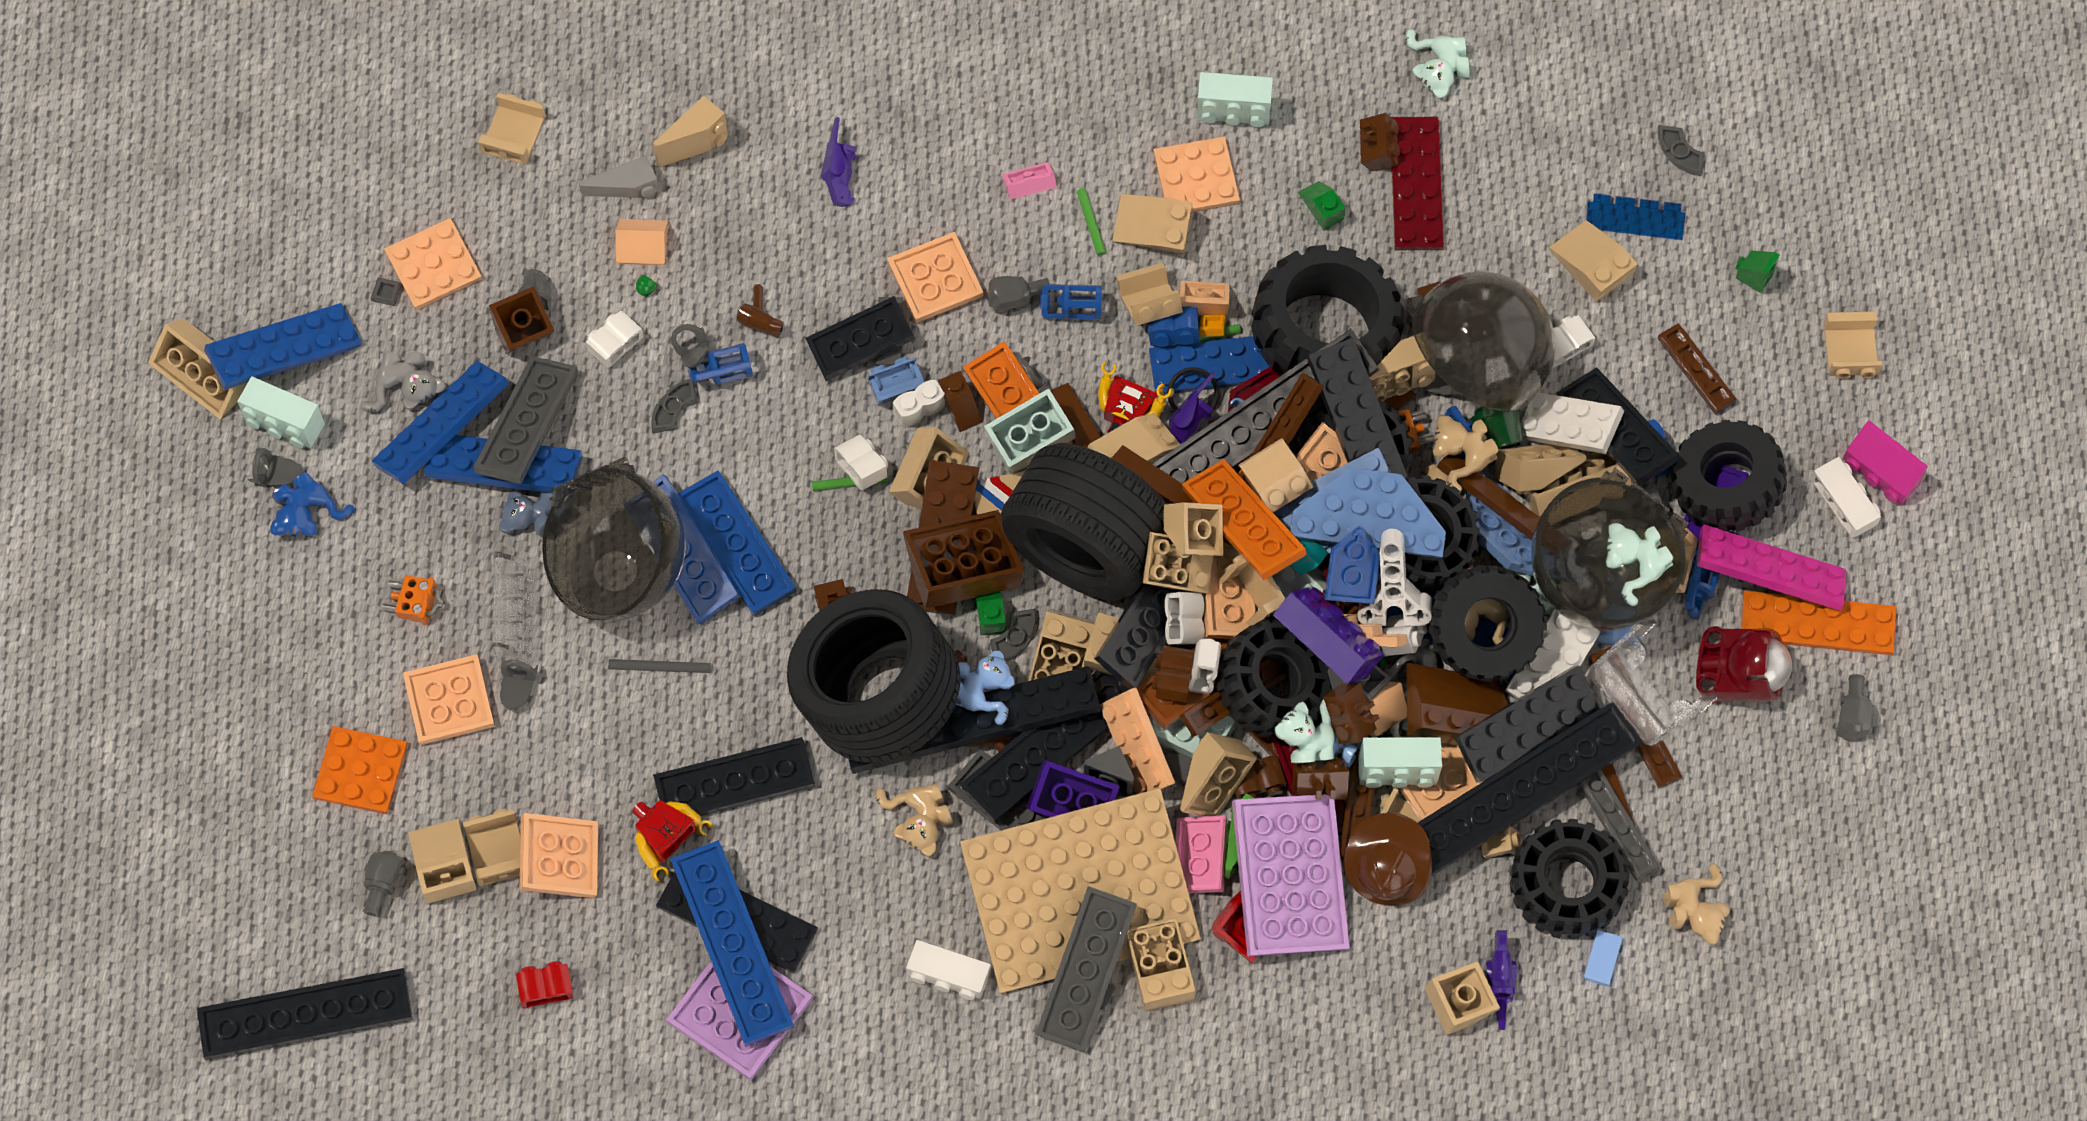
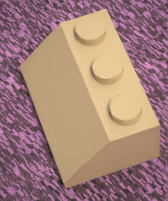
(926, 445)

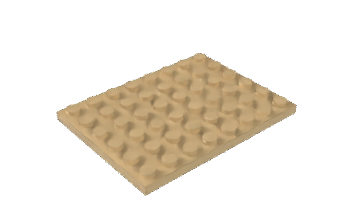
(1037, 874)

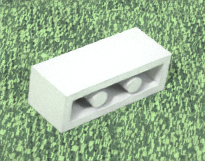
(1846, 497)
(948, 970)

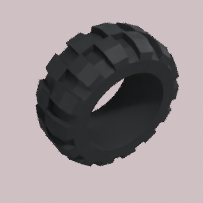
(1327, 274)

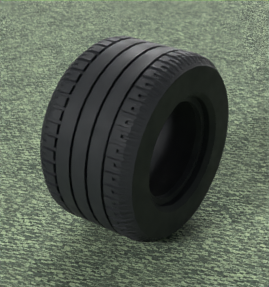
(1084, 520)
(848, 640)

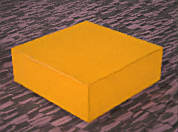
(1212, 325)

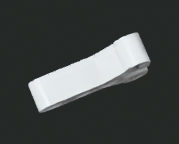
(1415, 604)

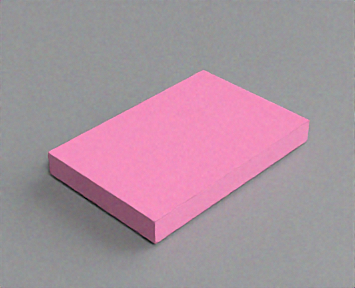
(1202, 852)

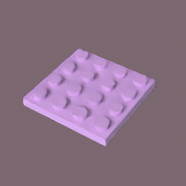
(708, 1021)

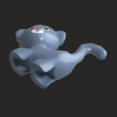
(522, 512)

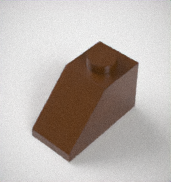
(960, 401)

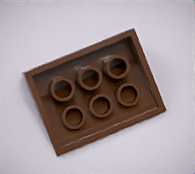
(962, 559)
(1447, 703)

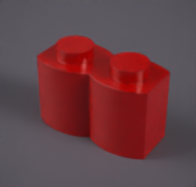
(544, 984)

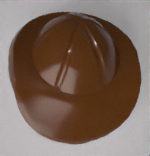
(1388, 859)

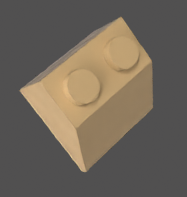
(1276, 475)
(1195, 528)
(1461, 997)

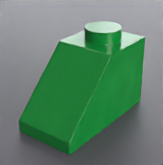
(1323, 204)
(1757, 269)
(990, 613)

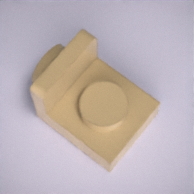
(1504, 843)

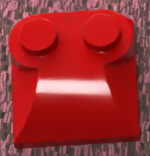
(1230, 927)

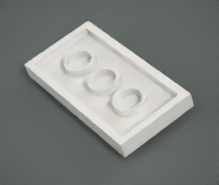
(1570, 422)
(1563, 647)

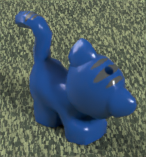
(294, 517)

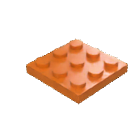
(360, 770)

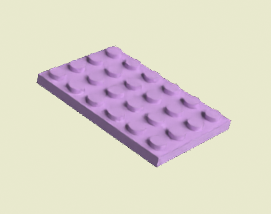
(1290, 875)

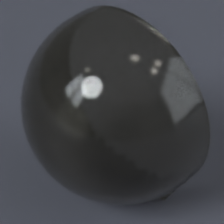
(1485, 338)
(612, 543)
(1572, 552)

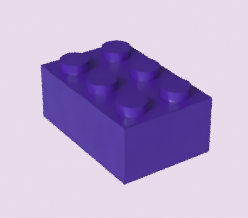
(1067, 790)

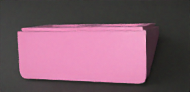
(1029, 180)

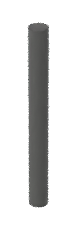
(659, 666)

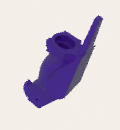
(838, 169)
(1190, 414)
(1501, 975)

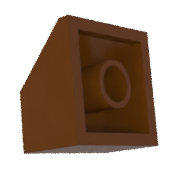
(520, 320)

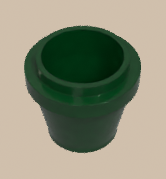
(1501, 426)

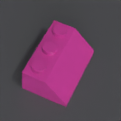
(1885, 463)

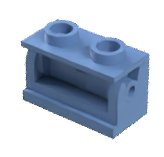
(894, 380)

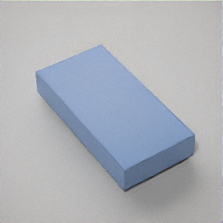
(1603, 958)

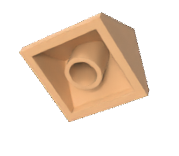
(641, 241)
(1206, 297)
(1390, 707)

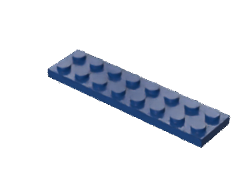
(732, 943)

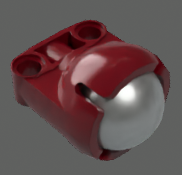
(1743, 665)

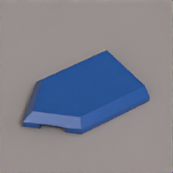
(1353, 569)

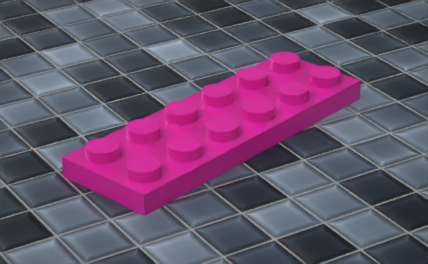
(1771, 567)

